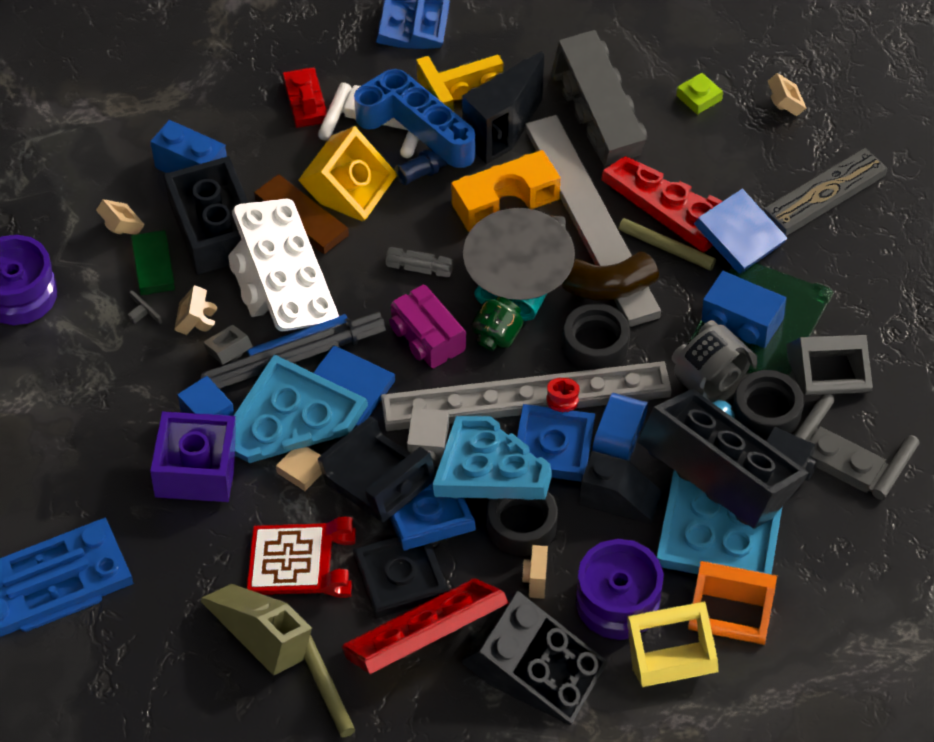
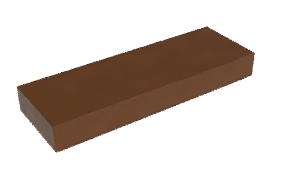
(320, 226)

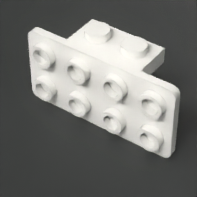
(279, 266)

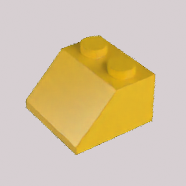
(348, 175)

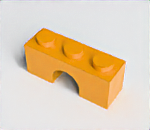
(528, 178)

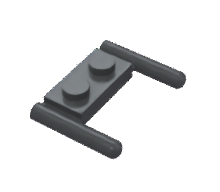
(850, 461)

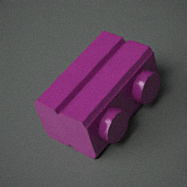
(427, 326)

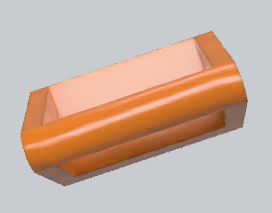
(738, 586)

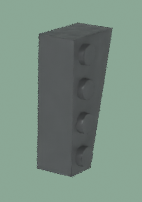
(598, 97)

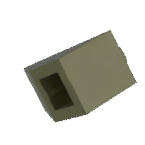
(262, 625)

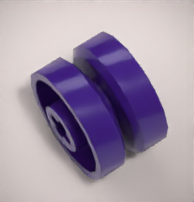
(25, 280)
(617, 582)

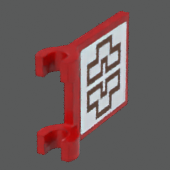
(299, 558)

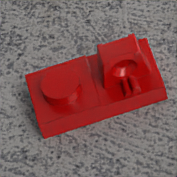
(305, 97)

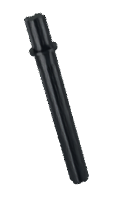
(298, 349)

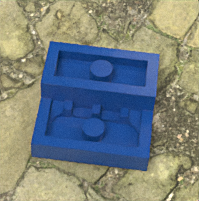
(413, 23)

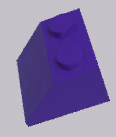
(194, 457)

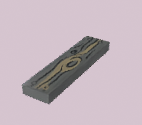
(825, 191)

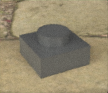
(228, 344)

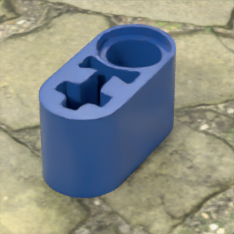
(620, 426)

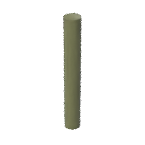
(667, 244)
(328, 690)

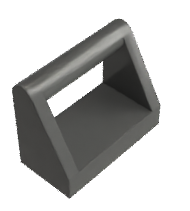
(852, 346)

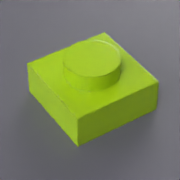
(699, 93)

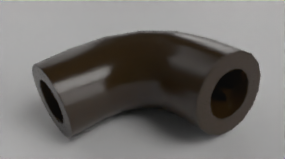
(612, 280)

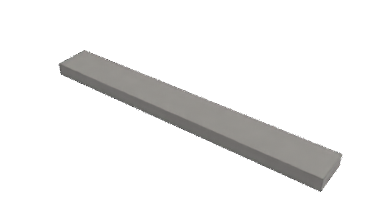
(589, 213)
(507, 397)

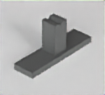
(142, 310)

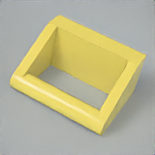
(673, 662)

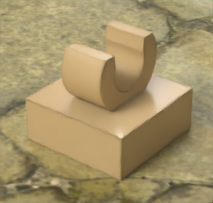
(192, 312)

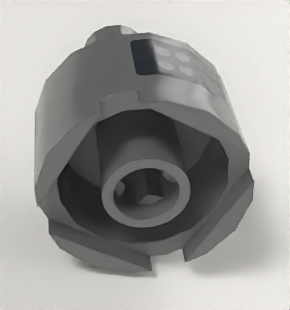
(713, 362)

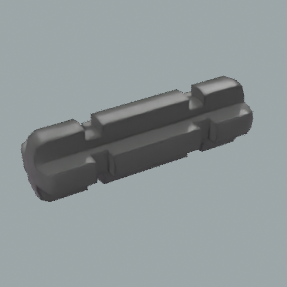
(419, 262)

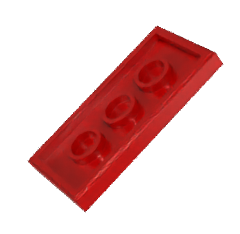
(423, 625)

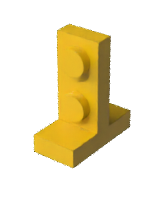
(456, 82)

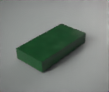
(153, 262)

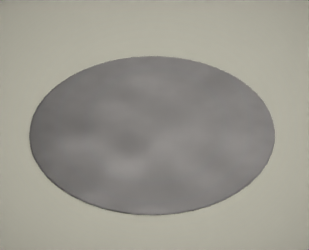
(518, 253)

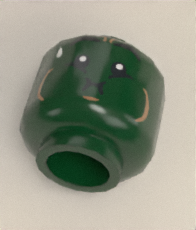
(497, 323)

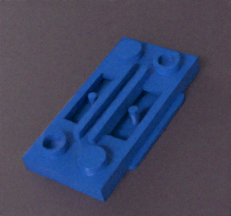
(60, 577)

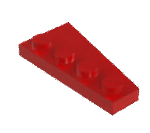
(664, 200)

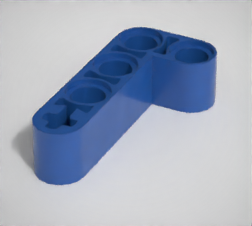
(431, 121)

